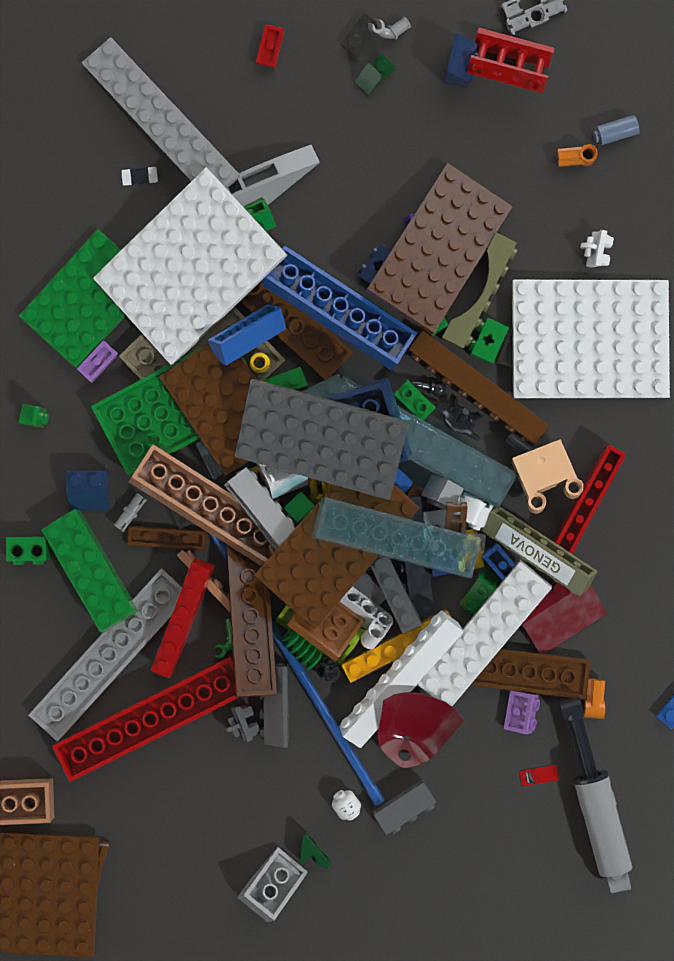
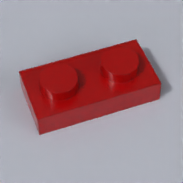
(270, 46)

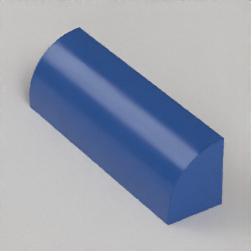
(247, 334)

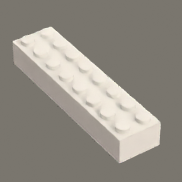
(486, 633)

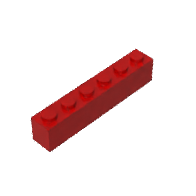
(590, 498)
(182, 618)

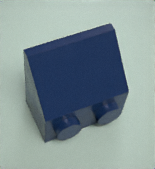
(459, 61)
(88, 490)

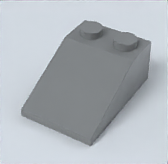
(272, 885)

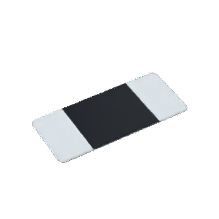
(139, 176)

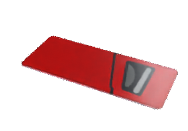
(539, 775)

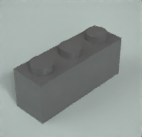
(404, 807)

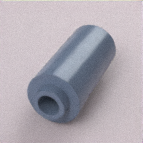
(616, 130)

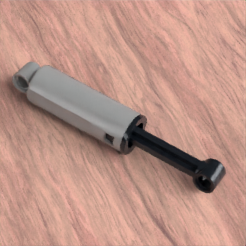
(598, 805)

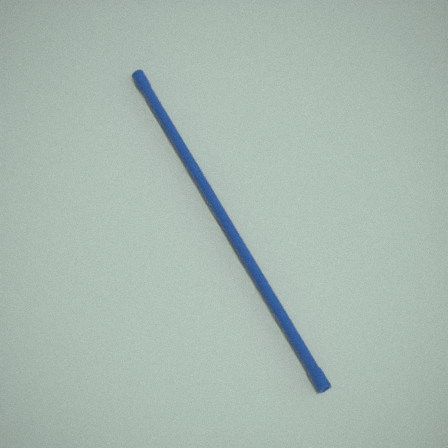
(371, 789)

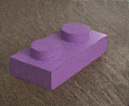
(97, 361)

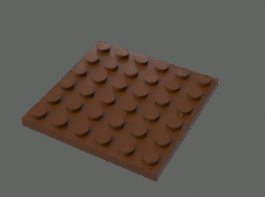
(48, 893)

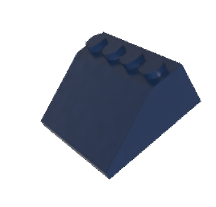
(378, 398)

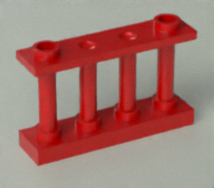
(513, 48)

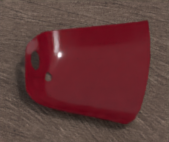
(423, 719)

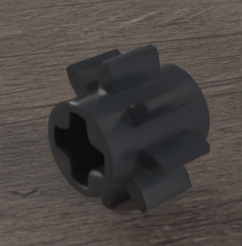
(327, 668)

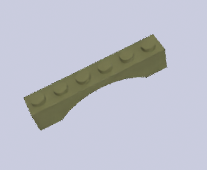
(497, 256)

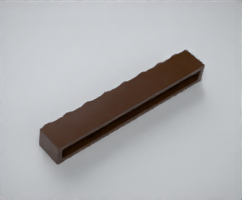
(478, 388)

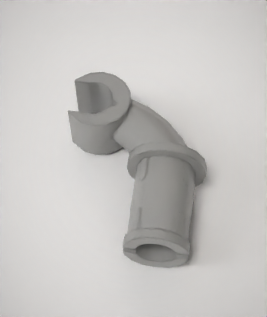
(390, 32)

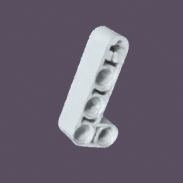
(376, 619)

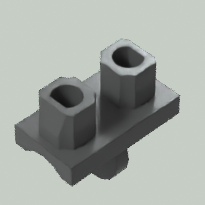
(246, 731)

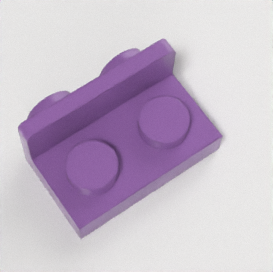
(521, 712)

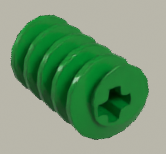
(304, 648)

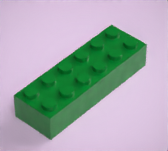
(90, 570)

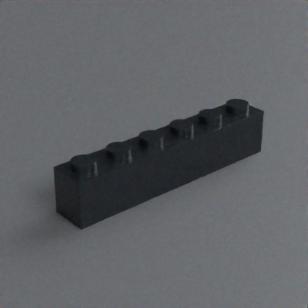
(417, 578)

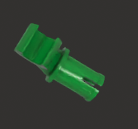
(227, 646)

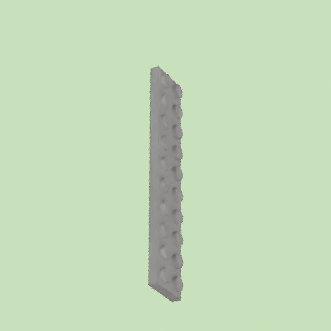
(156, 114)
(107, 657)

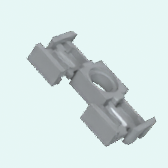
(519, 21)

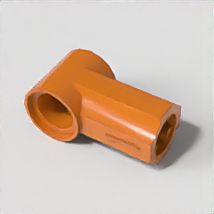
(574, 156)
(594, 704)

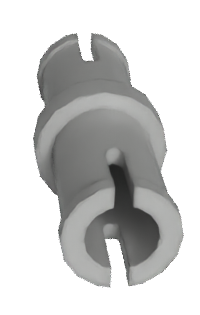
(130, 512)

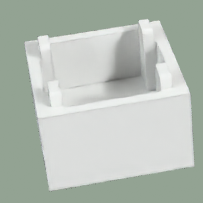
(279, 481)

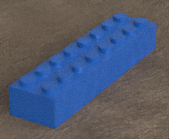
(339, 309)

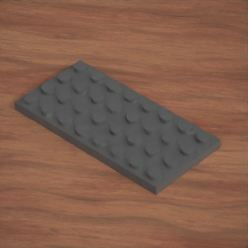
(321, 439)

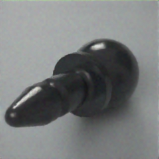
(436, 388)

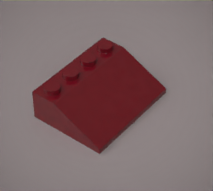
(561, 616)

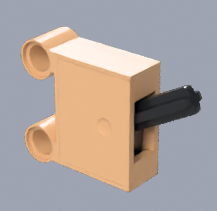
(543, 470)

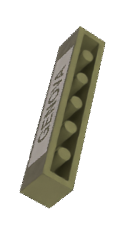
(539, 551)

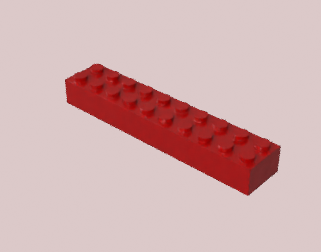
(147, 719)

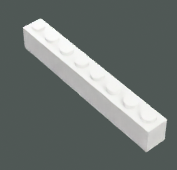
(401, 677)

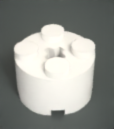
(476, 512)

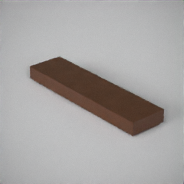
(167, 538)

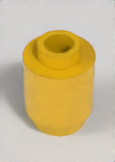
(254, 360)

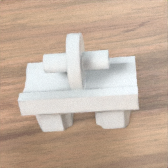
(595, 247)

